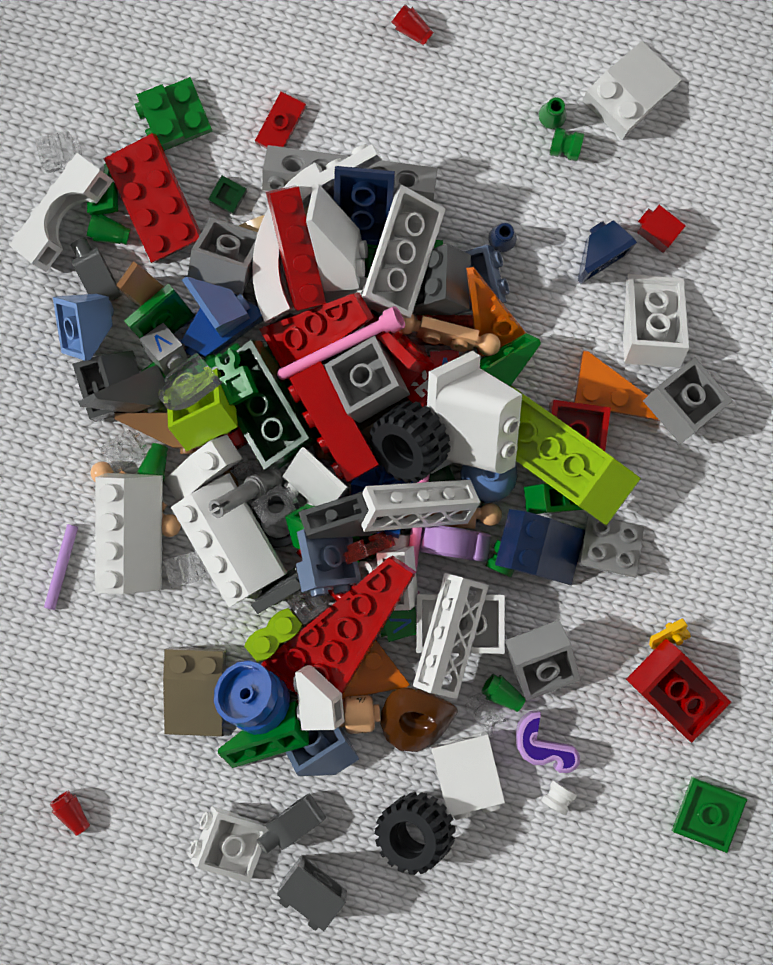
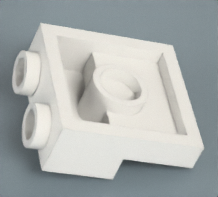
(227, 844)

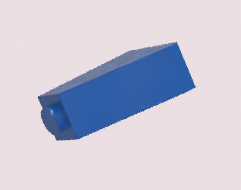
(204, 338)

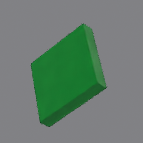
(161, 308)
(709, 814)

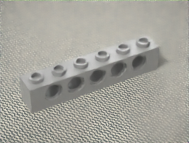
(285, 163)

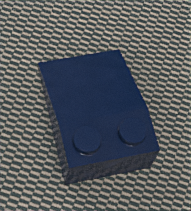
(365, 198)
(540, 546)

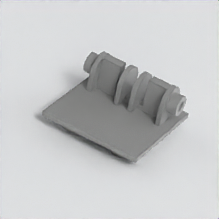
(612, 547)

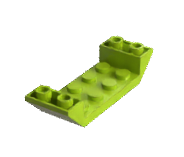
(572, 463)

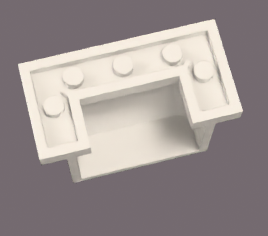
(477, 414)

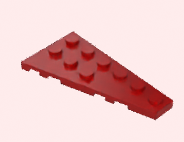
(346, 630)

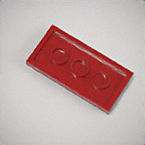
(153, 198)

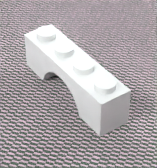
(39, 236)

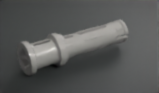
(253, 488)

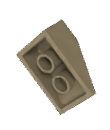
(189, 691)

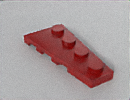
(316, 328)

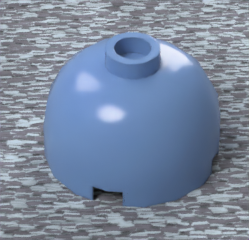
(490, 485)

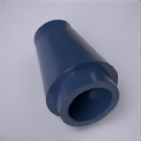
(499, 242)

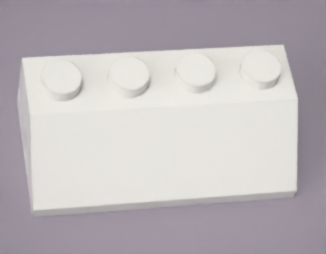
(403, 252)
(128, 533)
(229, 546)

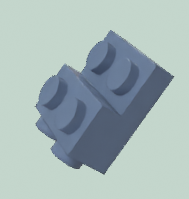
(487, 264)
(325, 565)

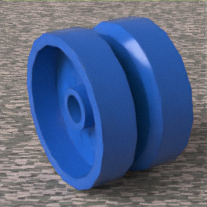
(251, 697)

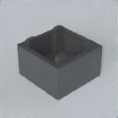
(312, 894)

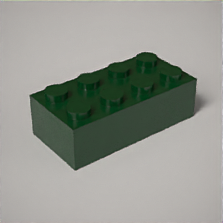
(272, 417)

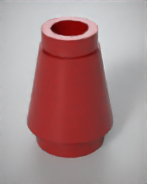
(412, 25)
(69, 812)

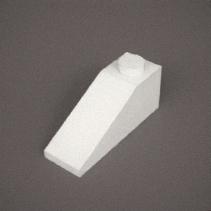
(202, 467)

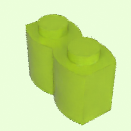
(279, 629)

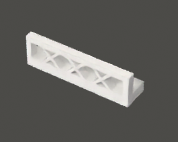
(420, 500)
(445, 635)

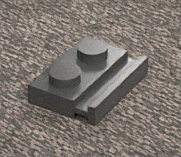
(277, 591)

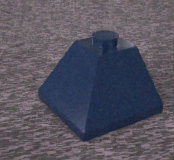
(603, 248)

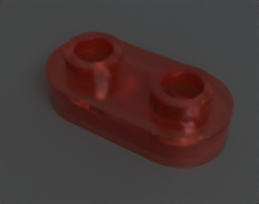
(377, 543)

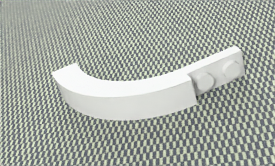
(267, 264)

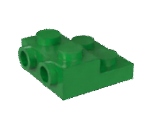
(173, 113)

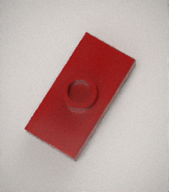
(280, 121)

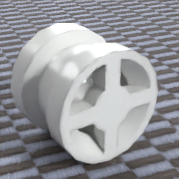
(558, 797)

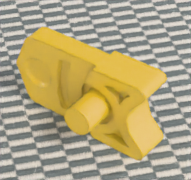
(674, 632)

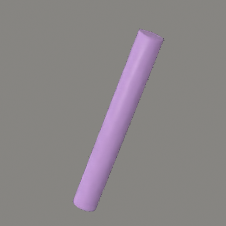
(61, 566)

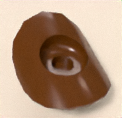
(415, 719)

